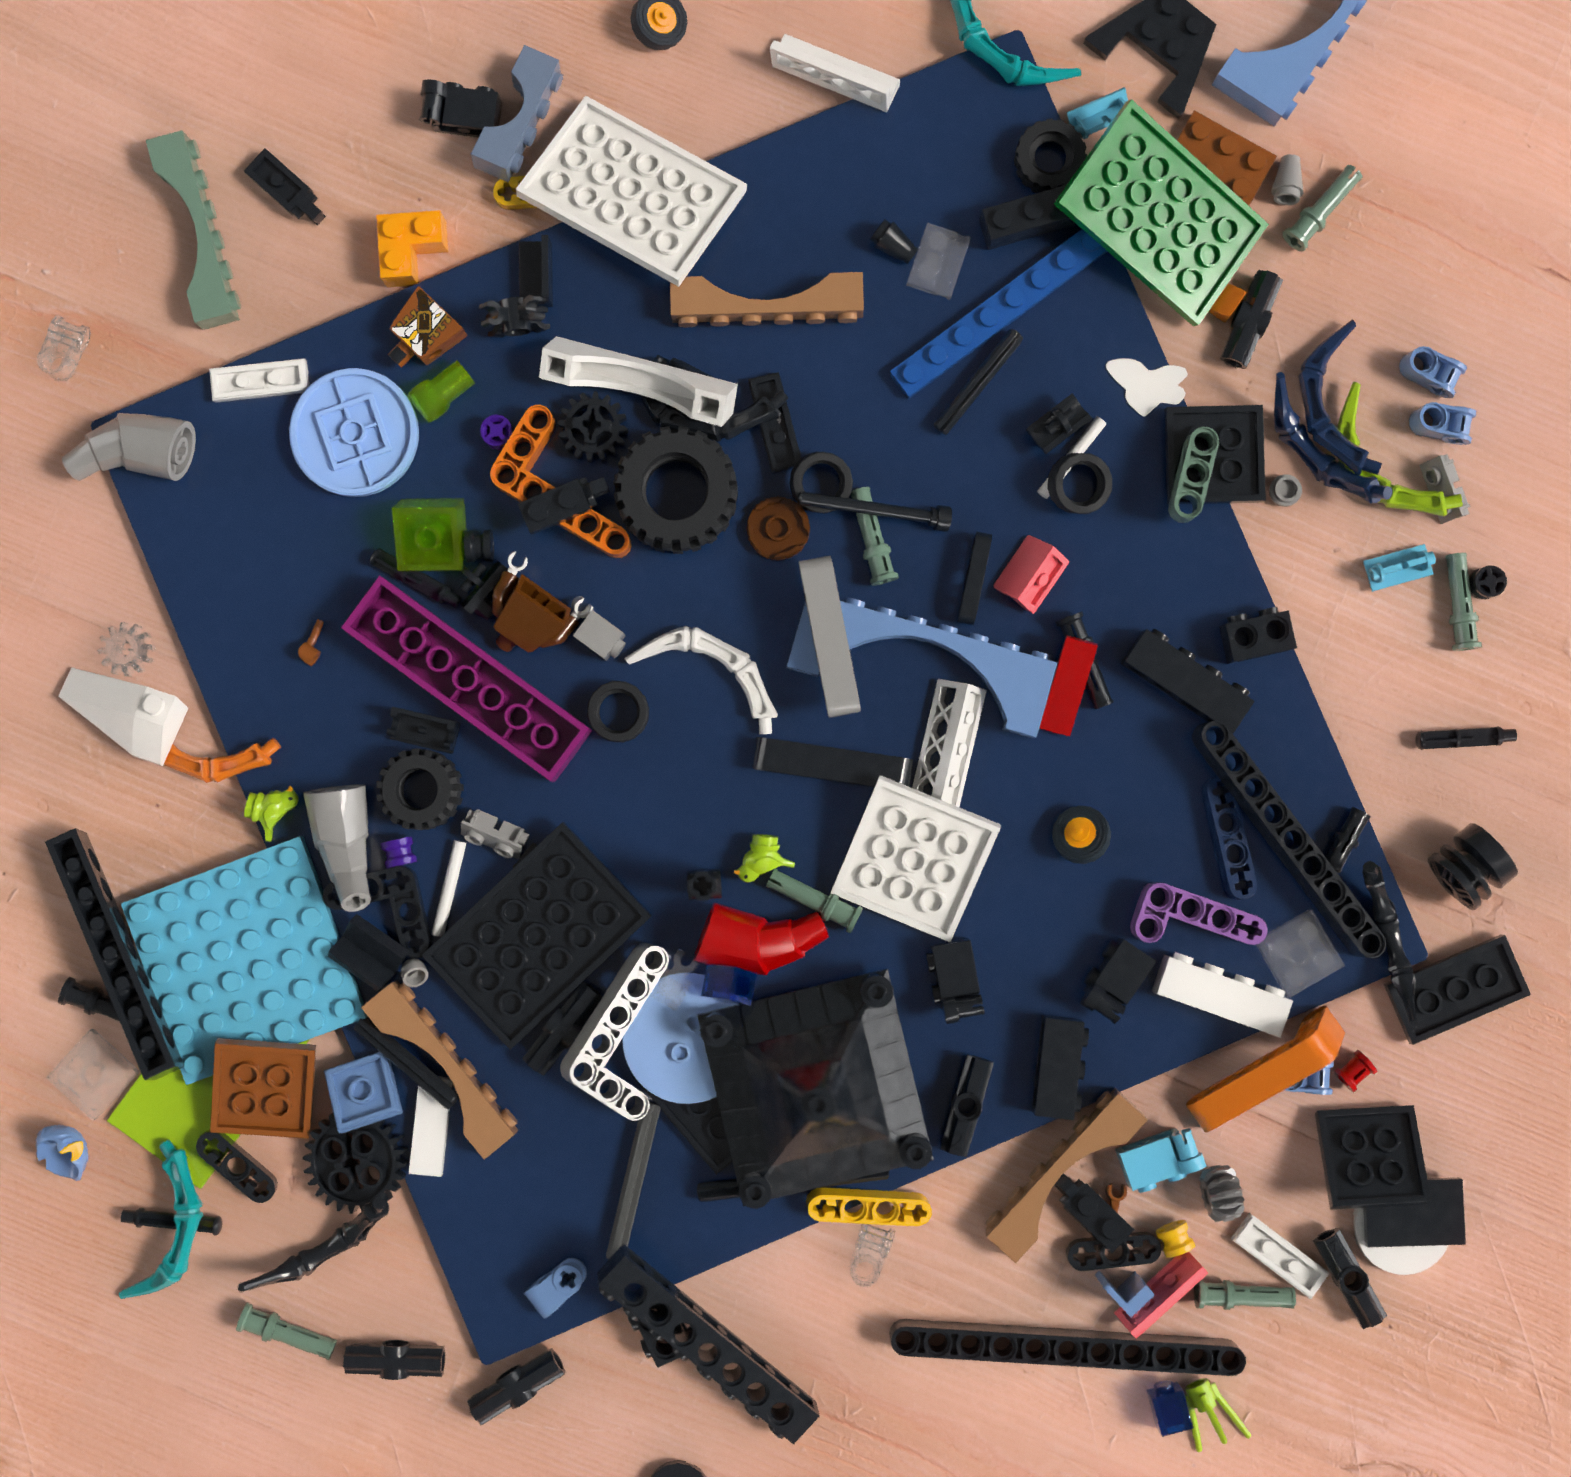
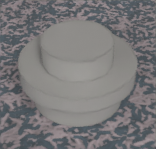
(1285, 490)

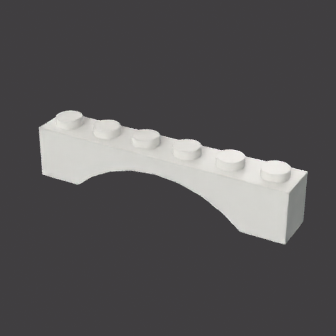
(689, 392)

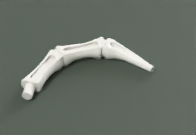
(732, 658)

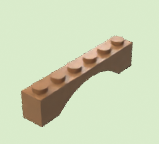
(834, 297)
(483, 1119)
(1108, 1125)

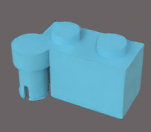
(1159, 1159)

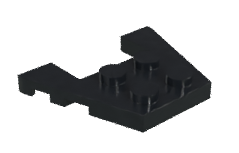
(1169, 32)

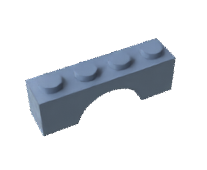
(502, 146)

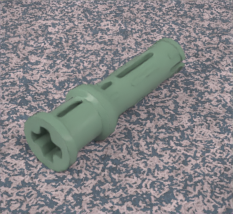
(1314, 218)
(876, 550)
(1463, 617)
(829, 906)
(1231, 1295)
(271, 1327)

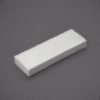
(259, 380)
(429, 1135)
(1280, 1256)

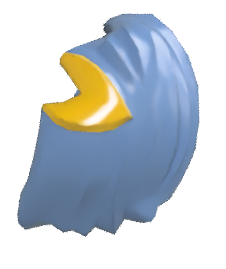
(63, 1151)

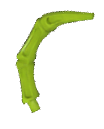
(1402, 497)

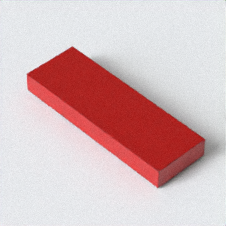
(1068, 685)

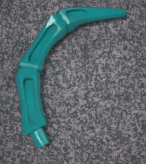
(1008, 65)
(186, 1219)

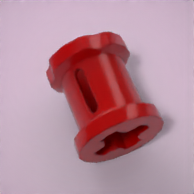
(1355, 1071)

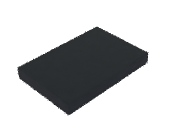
(1420, 1225)

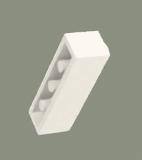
(1222, 995)

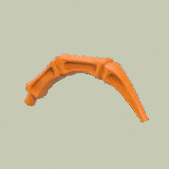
(224, 766)

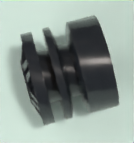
(1471, 867)

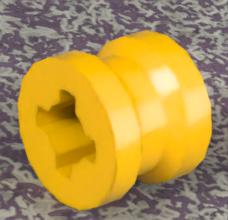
(1175, 1238)

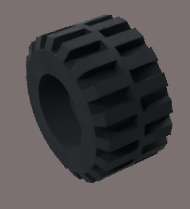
(393, 783)

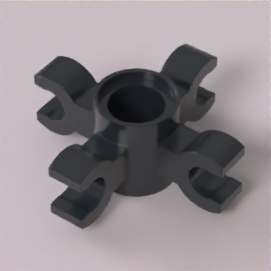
(514, 316)

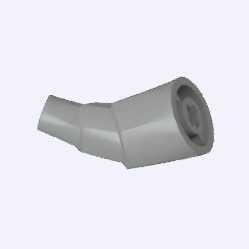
(137, 442)
(340, 834)

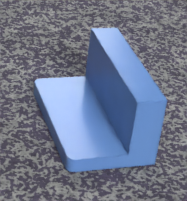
(1130, 1294)

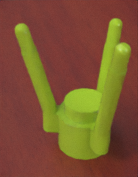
(1202, 1395)

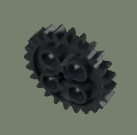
(327, 1163)

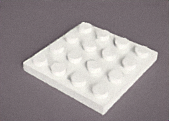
(915, 858)

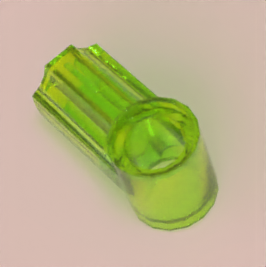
(434, 396)

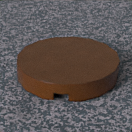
(778, 528)

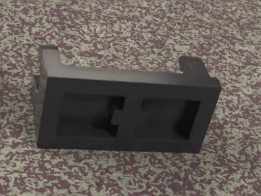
(423, 730)

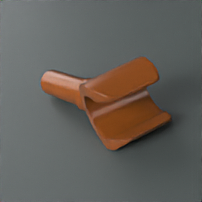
(306, 650)
(1115, 1201)

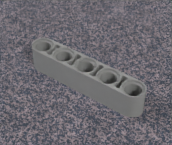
(829, 636)

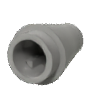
(1288, 181)

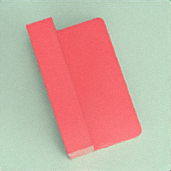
(1031, 573)

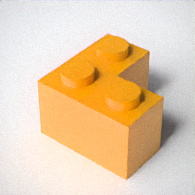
(402, 238)

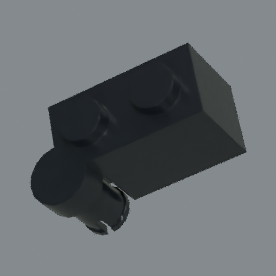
(458, 108)
(1116, 979)
(956, 980)

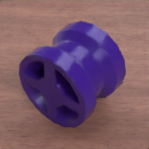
(493, 427)
(398, 852)

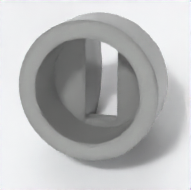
(414, 972)

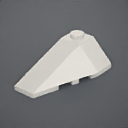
(129, 713)

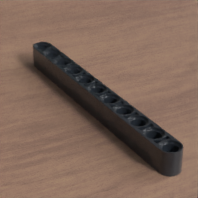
(1081, 1354)

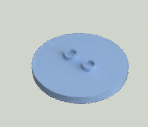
(354, 432)
(667, 1047)

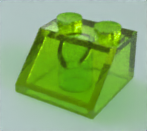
(429, 534)

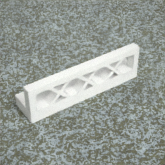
(834, 72)
(954, 746)

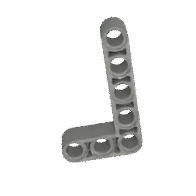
(613, 1032)

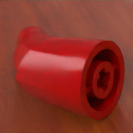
(754, 944)

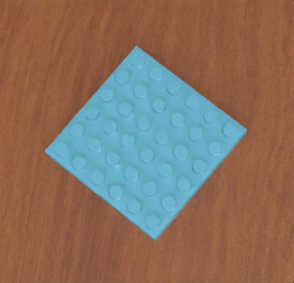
(244, 955)

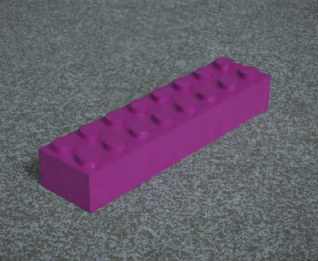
(467, 679)

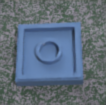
(362, 1092)

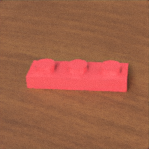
(1169, 1287)

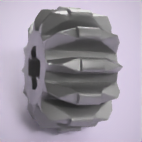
(1221, 1193)

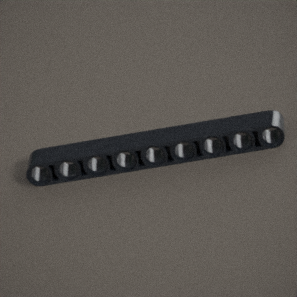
(1302, 846)

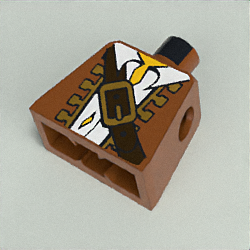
(423, 330)

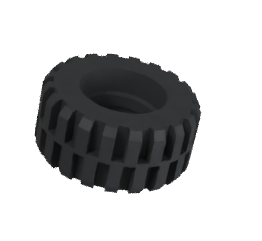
(669, 447)

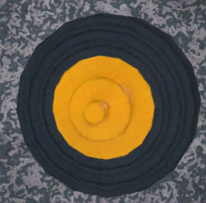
(659, 23)
(1081, 834)

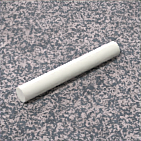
(1079, 447)
(448, 888)

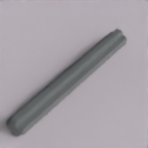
(633, 1180)

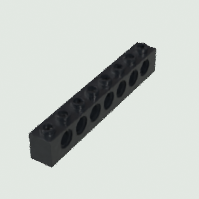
(114, 954)
(628, 1268)

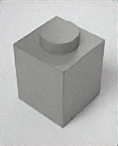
(600, 636)

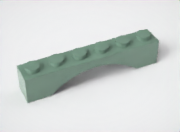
(209, 292)

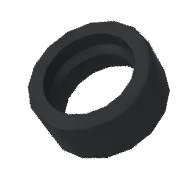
(831, 459)
(1103, 484)
(594, 709)

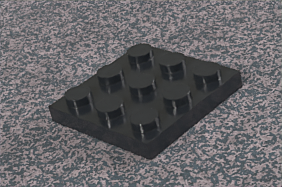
(1239, 460)
(1372, 1157)

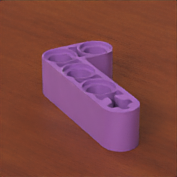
(1201, 917)

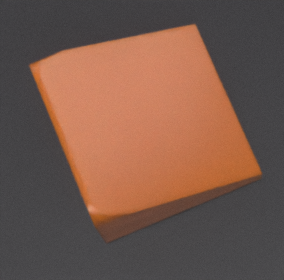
(1227, 302)

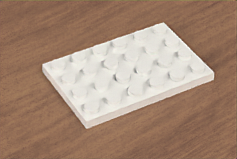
(631, 190)

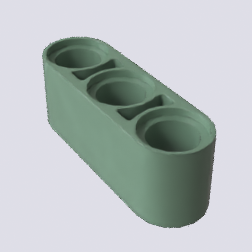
(1201, 461)

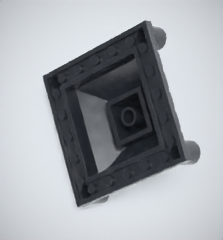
(815, 1087)

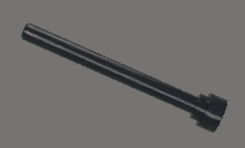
(938, 517)

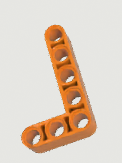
(524, 479)
(1310, 1051)

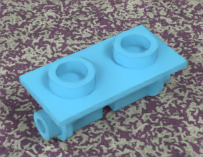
(1098, 113)
(1399, 567)

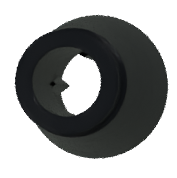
(893, 241)

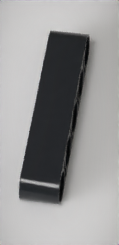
(829, 763)

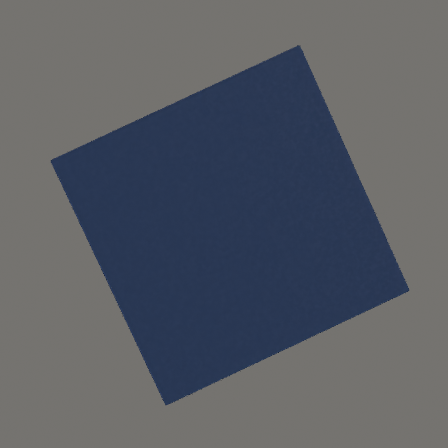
(263, 552)

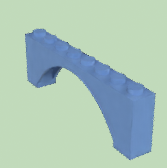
(1271, 78)
(1014, 678)

